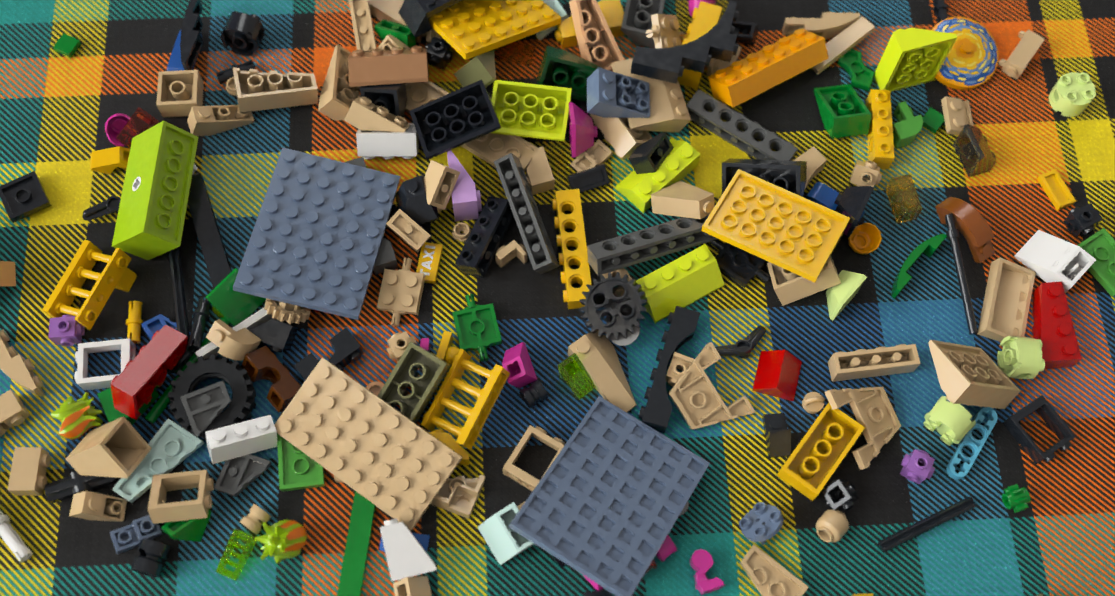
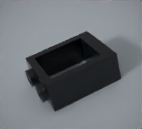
(1051, 418)

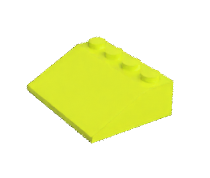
(912, 58)
(531, 109)

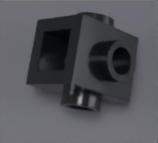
(439, 53)
(1082, 220)
(834, 492)

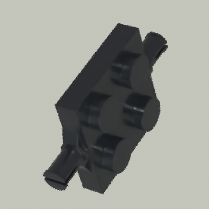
(739, 264)

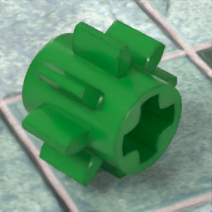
(1016, 498)

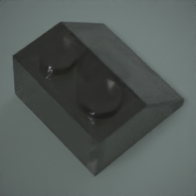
(974, 151)

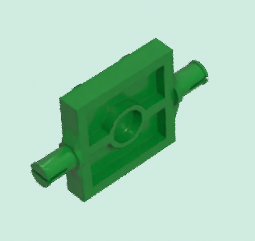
(477, 327)

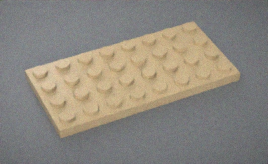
(367, 443)

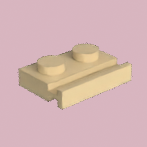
(956, 114)

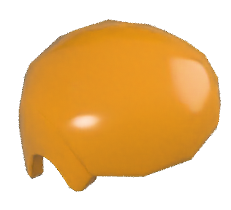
(865, 238)

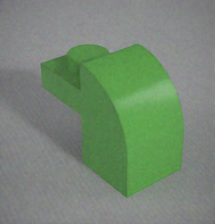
(907, 127)

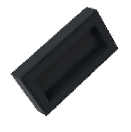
(588, 178)

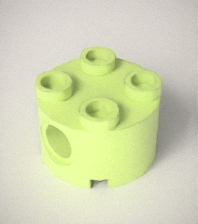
(1072, 94)
(1021, 357)
(949, 420)

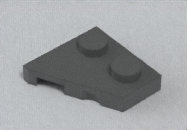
(240, 473)

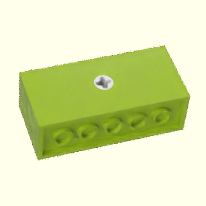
(155, 191)

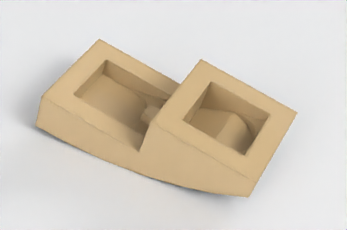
(594, 156)

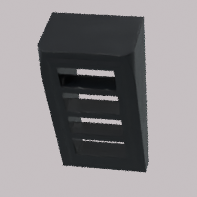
(746, 27)

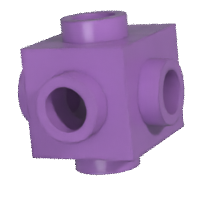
(65, 331)
(917, 466)

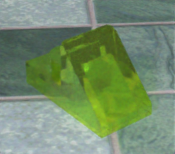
(576, 376)

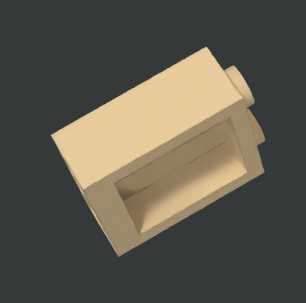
(519, 475)
(185, 510)

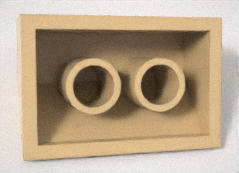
(620, 136)
(792, 287)

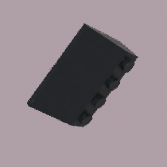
(455, 119)

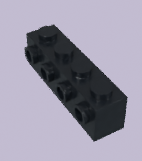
(485, 237)

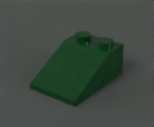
(565, 70)

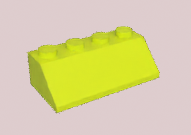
(675, 167)
(681, 282)

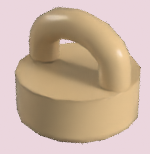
(813, 402)

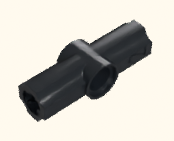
(74, 484)

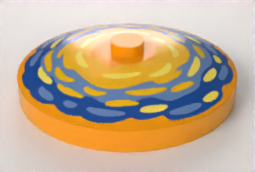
(971, 57)

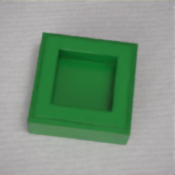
(67, 45)
(933, 120)

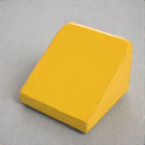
(126, 281)

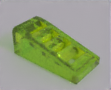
(232, 543)

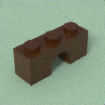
(265, 365)

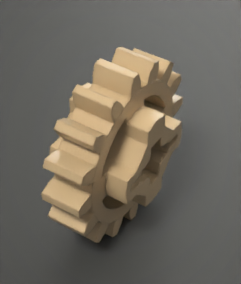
(286, 312)

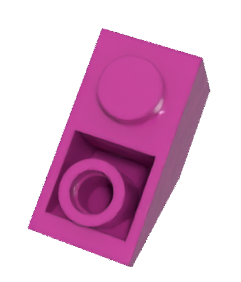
(519, 365)

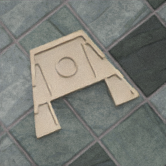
(698, 398)
(873, 412)

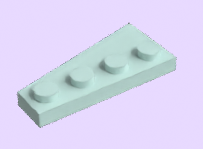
(169, 449)

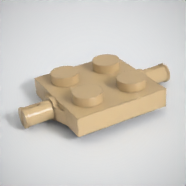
(665, 31)
(401, 292)

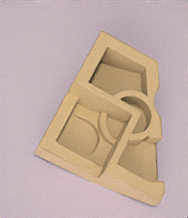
(459, 495)

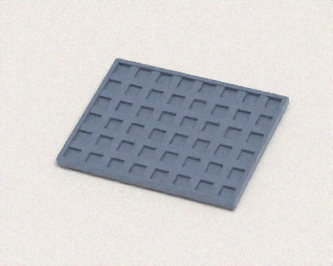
(318, 234)
(610, 497)

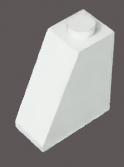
(404, 552)

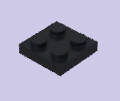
(23, 196)

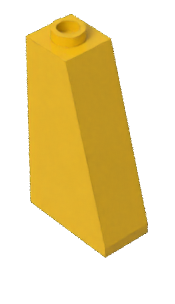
(612, 13)

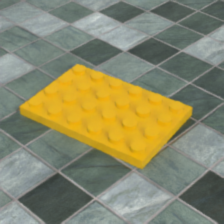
(484, 25)
(776, 225)

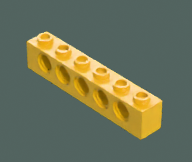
(570, 201)

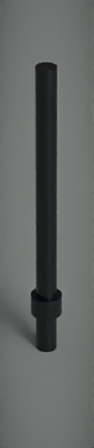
(953, 235)

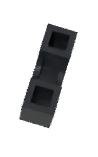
(346, 351)

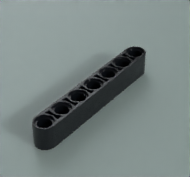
(208, 231)

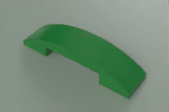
(927, 247)

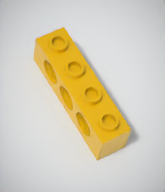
(880, 130)

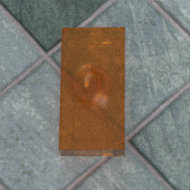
(516, 53)

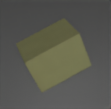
(478, 68)

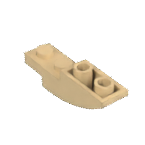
(827, 26)
(18, 367)

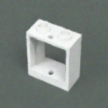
(128, 353)

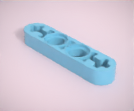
(974, 444)

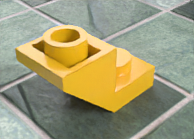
(108, 159)

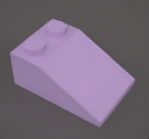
(465, 197)

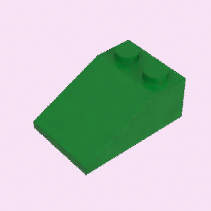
(842, 111)

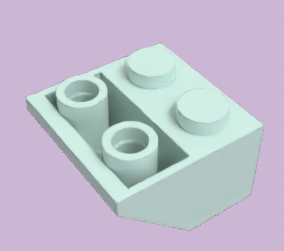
(500, 538)

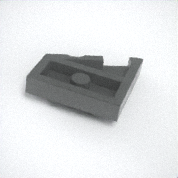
(205, 405)

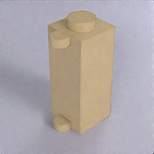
(1022, 54)

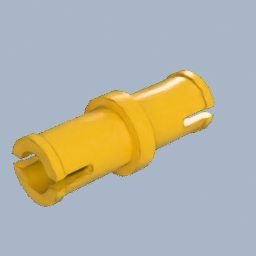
(134, 321)

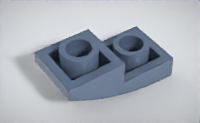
(131, 535)

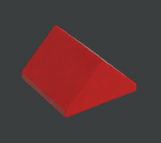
(777, 374)

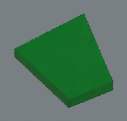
(187, 529)

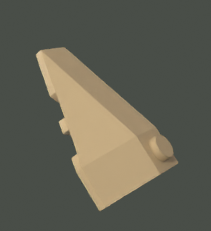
(336, 94)
(604, 369)

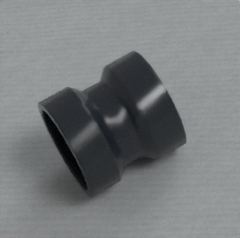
(533, 394)

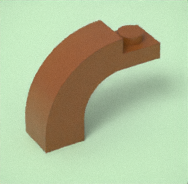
(970, 224)

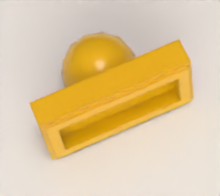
(445, 350)

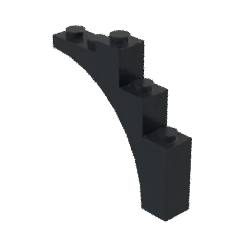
(670, 62)

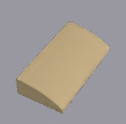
(1006, 300)

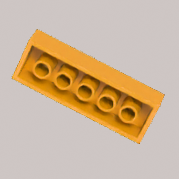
(768, 67)

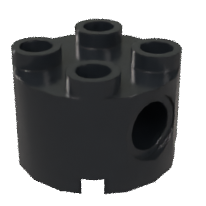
(243, 33)

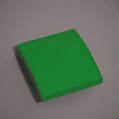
(233, 304)

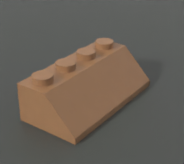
(388, 66)

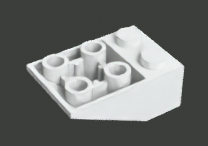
(1055, 259)

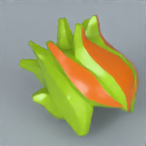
(77, 417)
(282, 540)

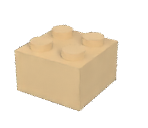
(179, 92)

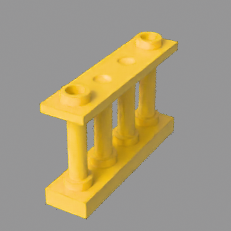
(75, 276)
(479, 413)

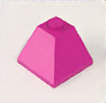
(580, 130)

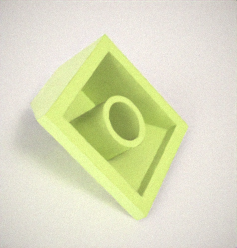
(843, 293)

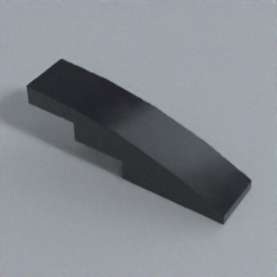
(191, 39)

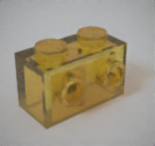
(903, 198)

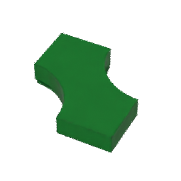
(860, 75)

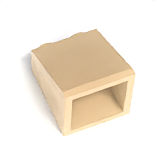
(109, 451)

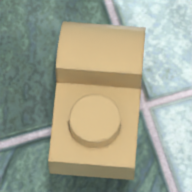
(232, 343)

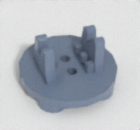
(761, 522)

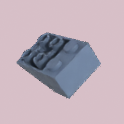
(617, 95)

